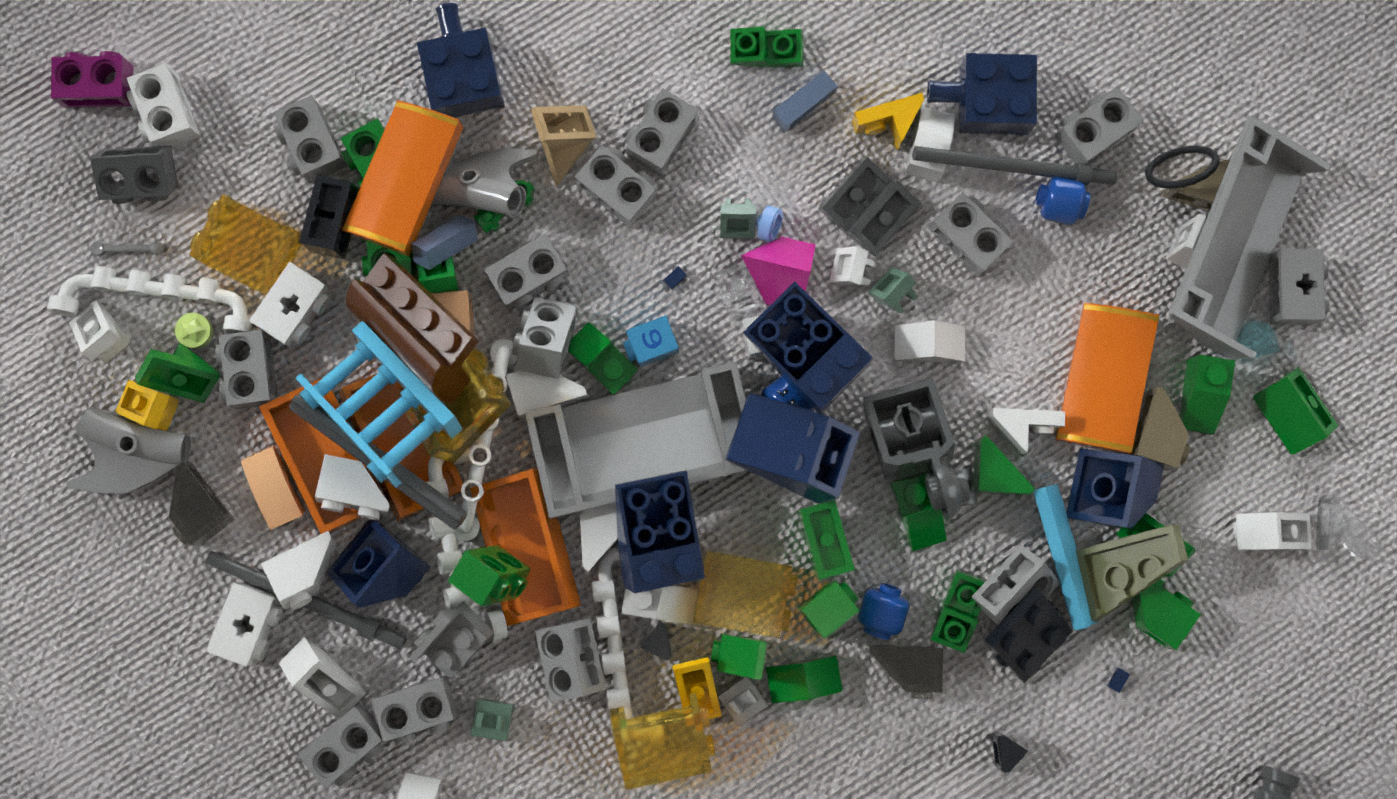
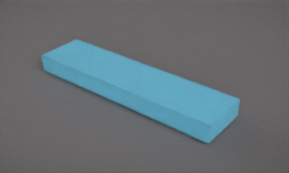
(1064, 554)

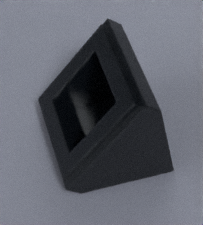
(658, 643)
(1006, 752)

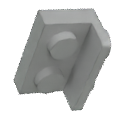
(453, 640)

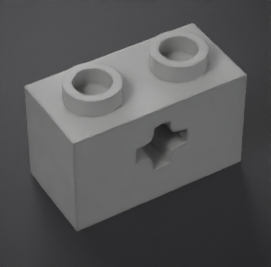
(1287, 302)

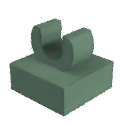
(738, 219)
(892, 288)
(492, 719)

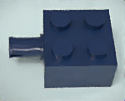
(460, 68)
(993, 93)

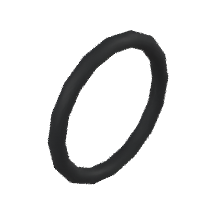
(1186, 182)

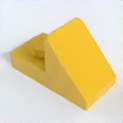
(897, 114)
(147, 406)
(697, 678)

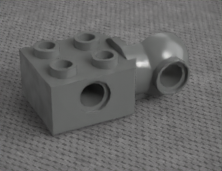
(917, 441)

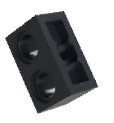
(326, 216)

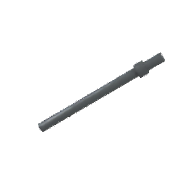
(1079, 171)
(368, 627)

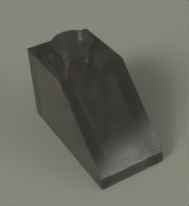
(196, 507)
(911, 667)

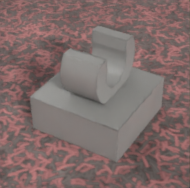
(742, 700)

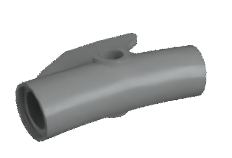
(486, 182)
(119, 466)

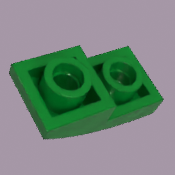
(766, 48)
(958, 612)

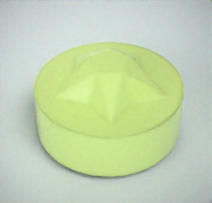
(194, 330)

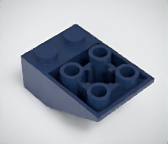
(808, 347)
(793, 447)
(657, 532)

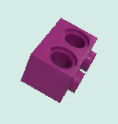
(91, 87)

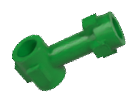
(489, 220)

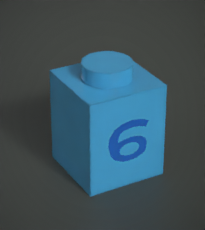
(651, 342)

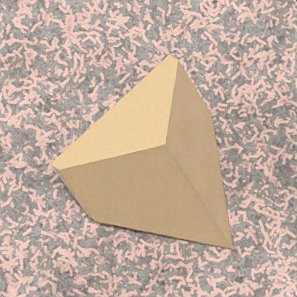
(563, 135)

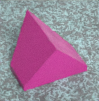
(779, 265)

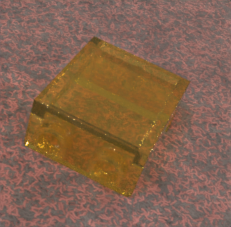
(245, 244)
(474, 409)
(745, 594)
(662, 744)

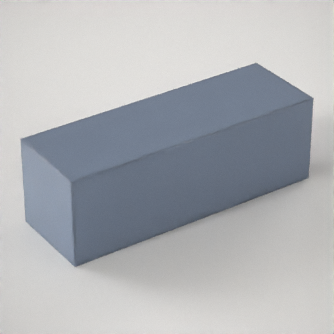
(805, 101)
(444, 242)

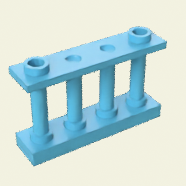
(390, 371)

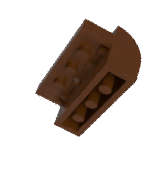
(413, 326)

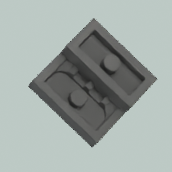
(869, 206)

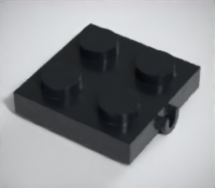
(1028, 635)

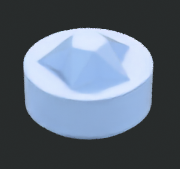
(769, 223)

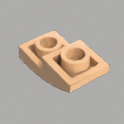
(271, 487)

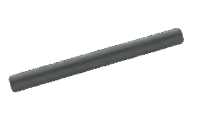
(410, 483)

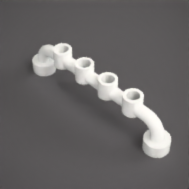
(140, 284)
(503, 359)
(450, 557)
(610, 628)

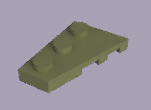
(1128, 566)

